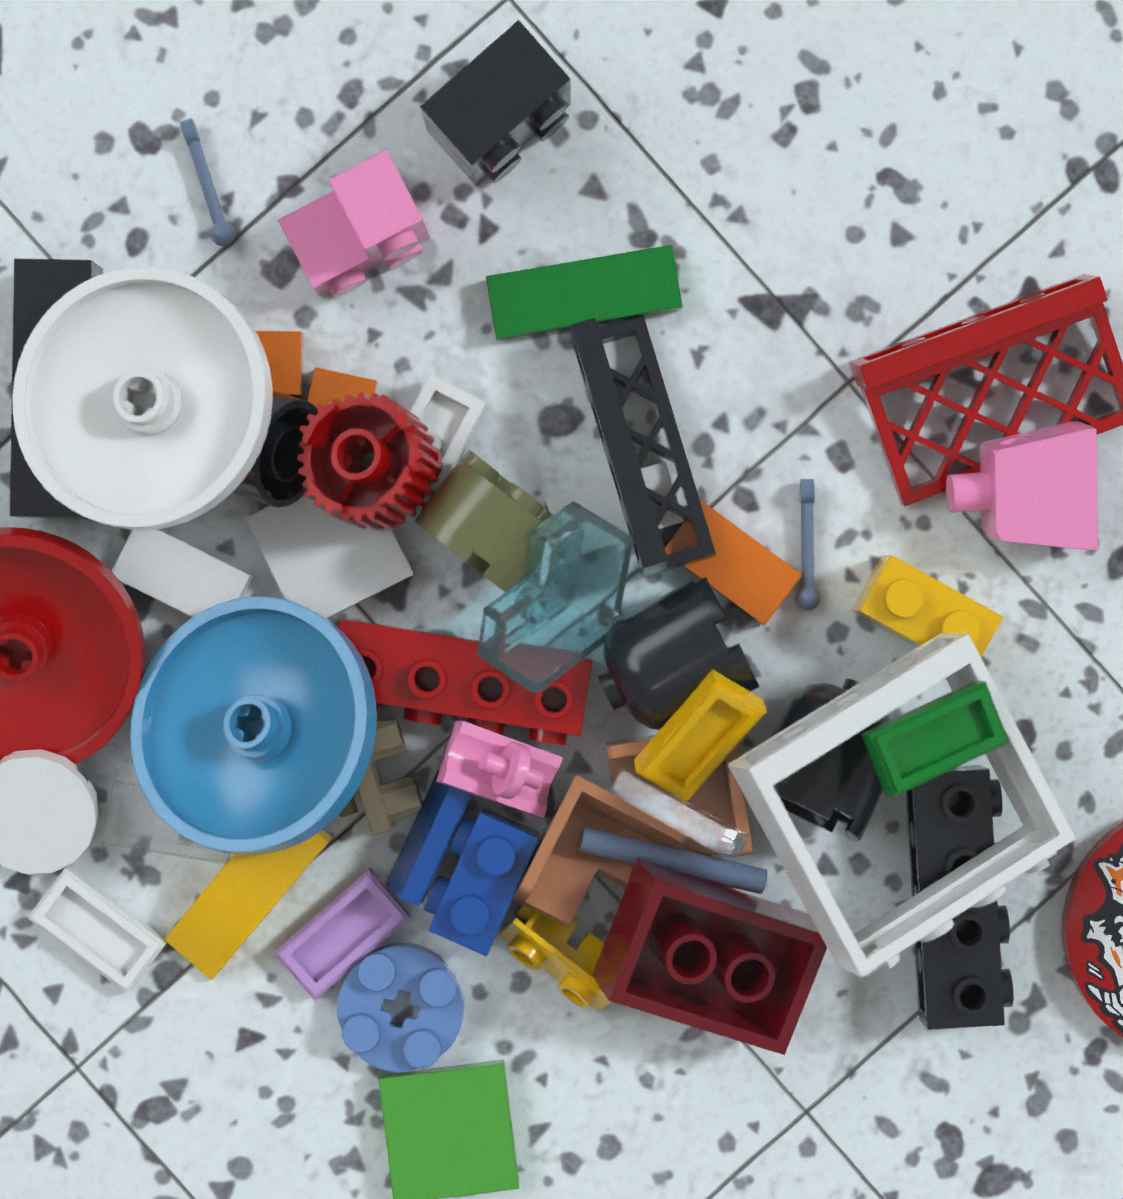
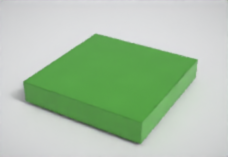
(449, 1131)

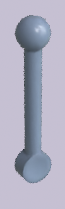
(222, 231)
(807, 597)

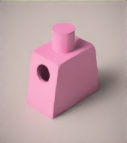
(1035, 487)

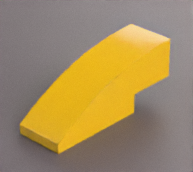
(239, 902)

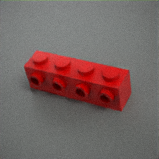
(445, 676)

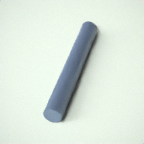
(691, 863)

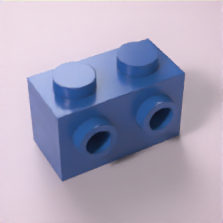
(484, 881)

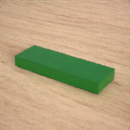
(584, 289)

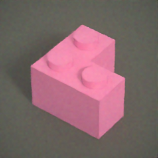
(356, 227)

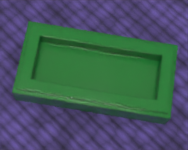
(935, 738)

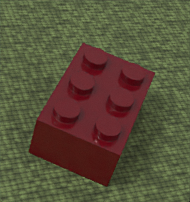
(710, 957)

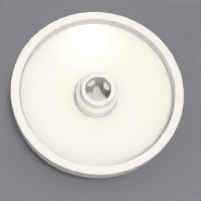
(142, 398)

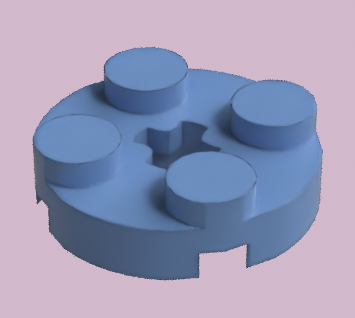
(419, 1039)

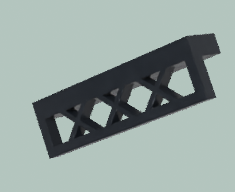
(620, 451)

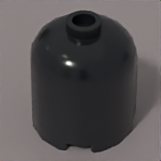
(667, 651)
(840, 782)

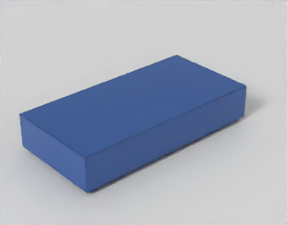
(427, 842)

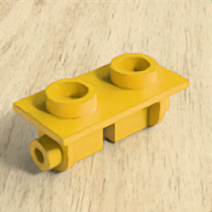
(543, 944)

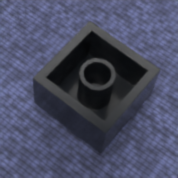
(499, 105)

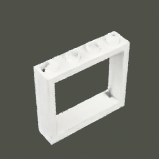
(973, 883)

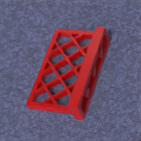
(976, 338)

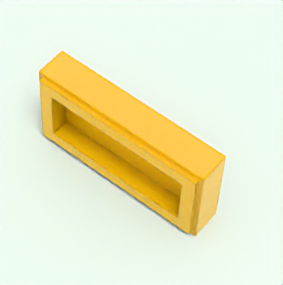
(699, 735)

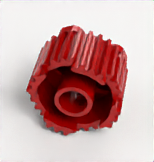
(396, 479)

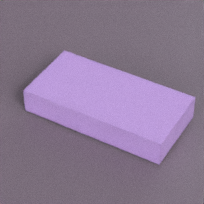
(342, 934)

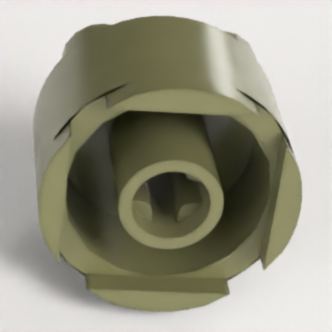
(484, 520)

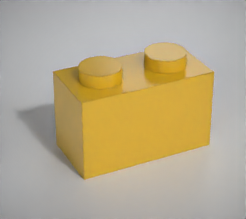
(921, 606)

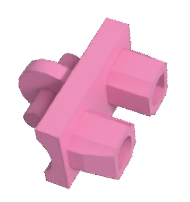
(498, 768)

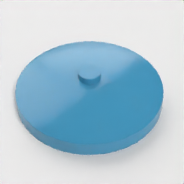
(253, 726)

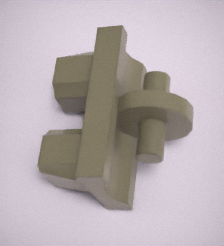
(390, 800)

